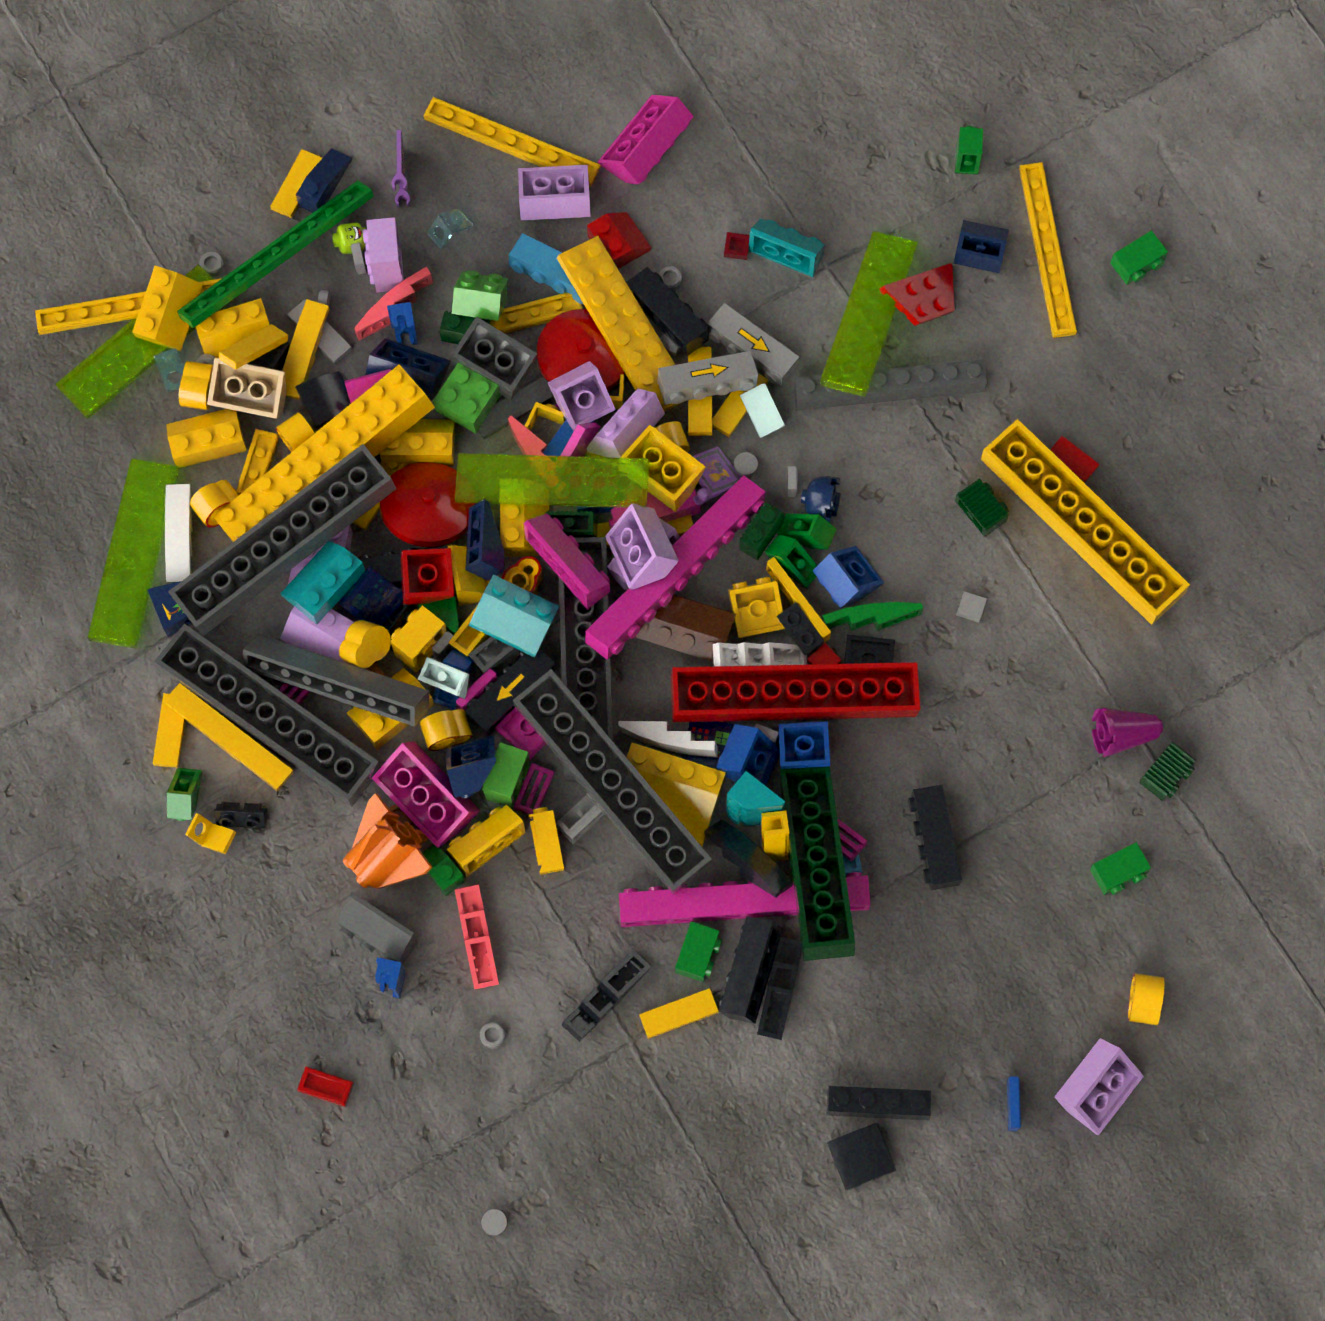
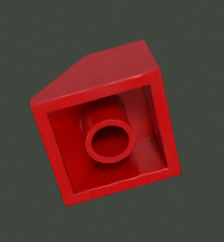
(619, 237)
(426, 575)

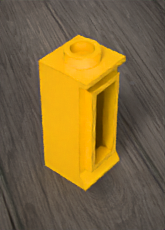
(775, 835)
(546, 841)

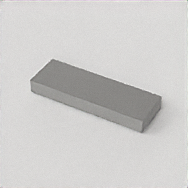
(331, 343)

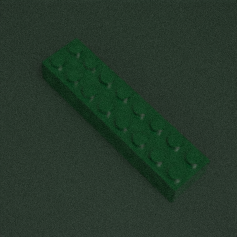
(817, 864)

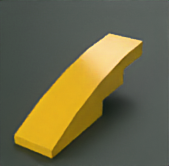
(304, 345)
(700, 410)

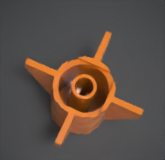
(385, 848)

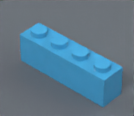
(541, 265)

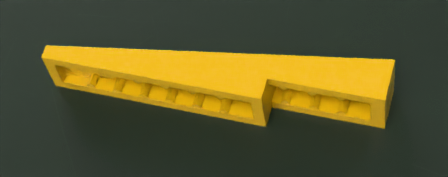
(229, 737)

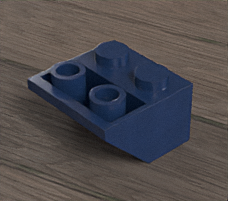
(981, 246)

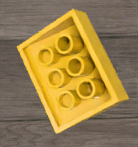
(683, 785)

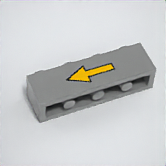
(742, 335)
(707, 377)

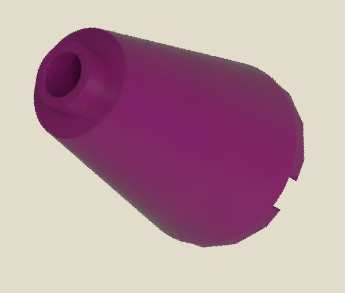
(1123, 730)

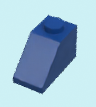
(458, 661)

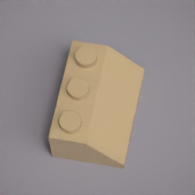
(248, 389)

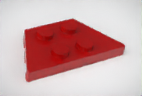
(924, 294)

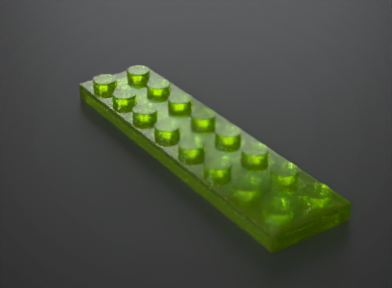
(867, 315)
(114, 365)
(552, 480)
(132, 555)

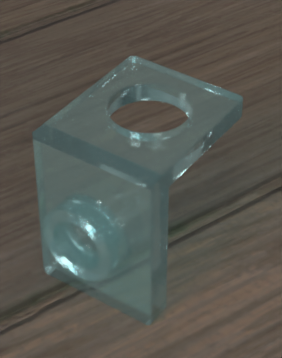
(450, 222)
(167, 363)

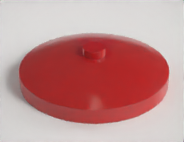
(573, 341)
(425, 505)

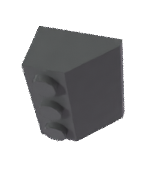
(494, 356)
(375, 929)

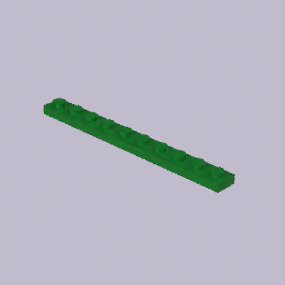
(275, 254)

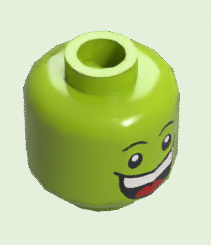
(347, 235)

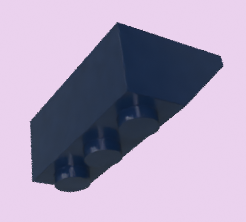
(424, 368)
(470, 765)

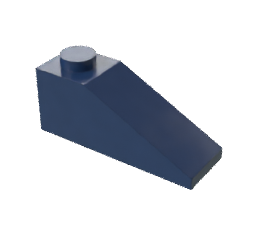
(322, 180)
(484, 543)

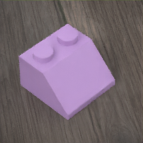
(581, 395)

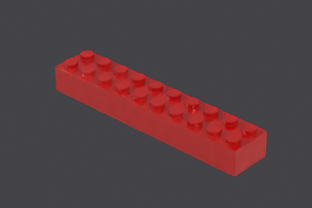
(794, 692)

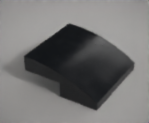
(324, 397)
(861, 1156)

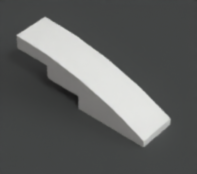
(178, 532)
(757, 654)
(660, 735)

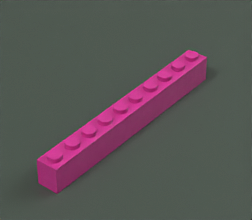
(692, 549)
(720, 902)

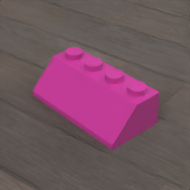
(646, 138)
(566, 559)
(424, 793)

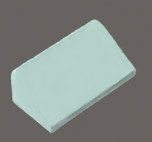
(762, 410)
(444, 677)

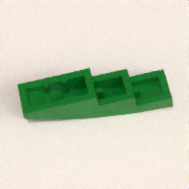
(880, 614)

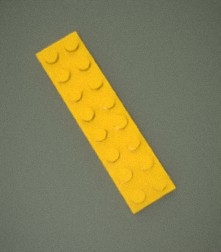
(617, 314)

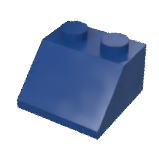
(847, 576)
(804, 745)
(748, 751)

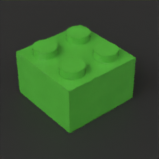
(480, 295)
(466, 398)
(506, 775)

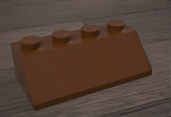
(689, 627)

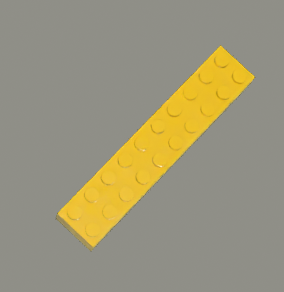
(370, 420)
(1084, 522)

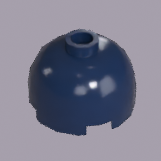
(822, 497)

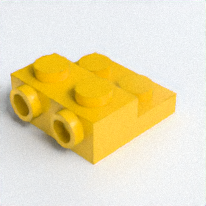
(756, 607)

